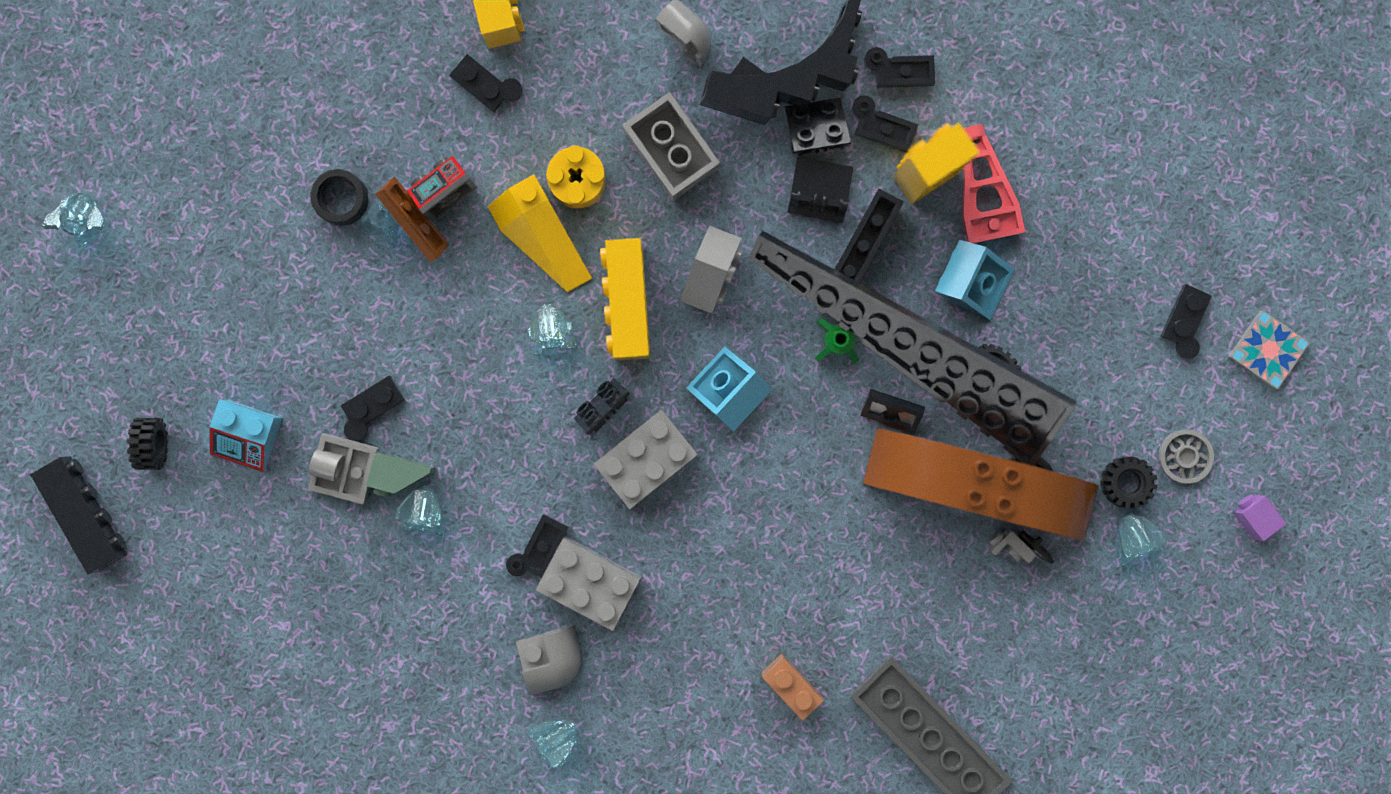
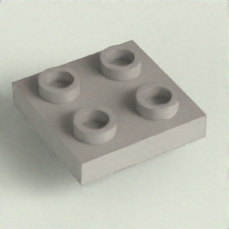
(341, 468)

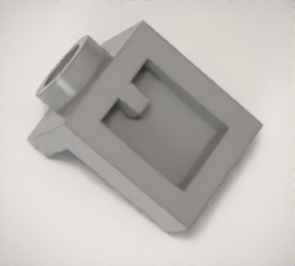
(1016, 547)

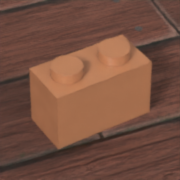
(792, 687)

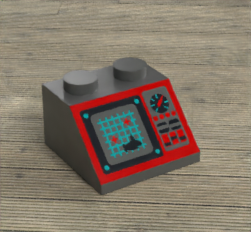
(441, 188)

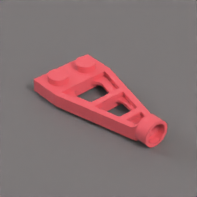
(994, 223)

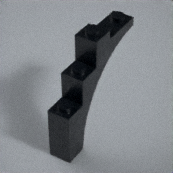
(756, 95)

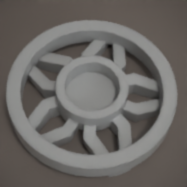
(1186, 456)

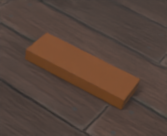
(411, 219)

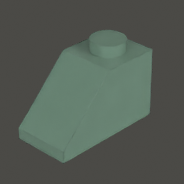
(395, 474)

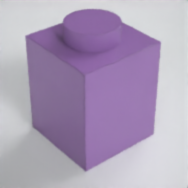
(1259, 517)

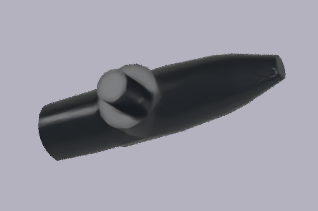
(1035, 546)

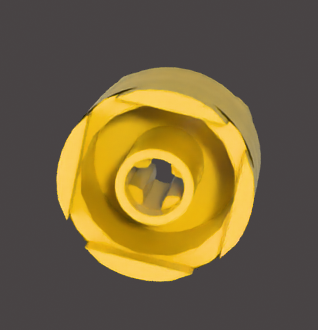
(577, 161)

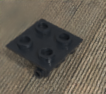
(817, 126)
(820, 189)
(592, 414)

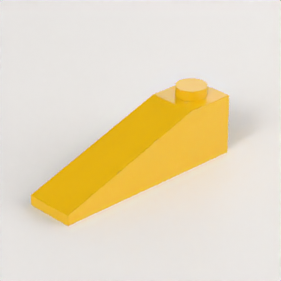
(533, 226)

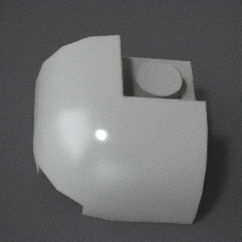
(686, 30)
(549, 659)

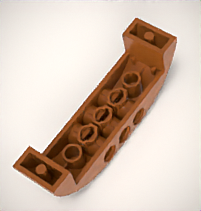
(981, 483)

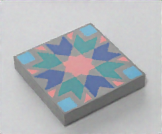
(1268, 349)

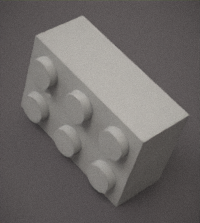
(671, 146)
(645, 459)
(588, 583)

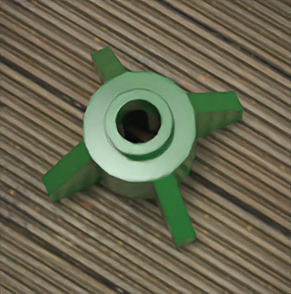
(832, 346)

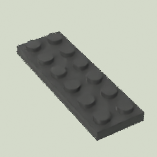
(927, 732)

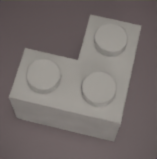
(712, 269)

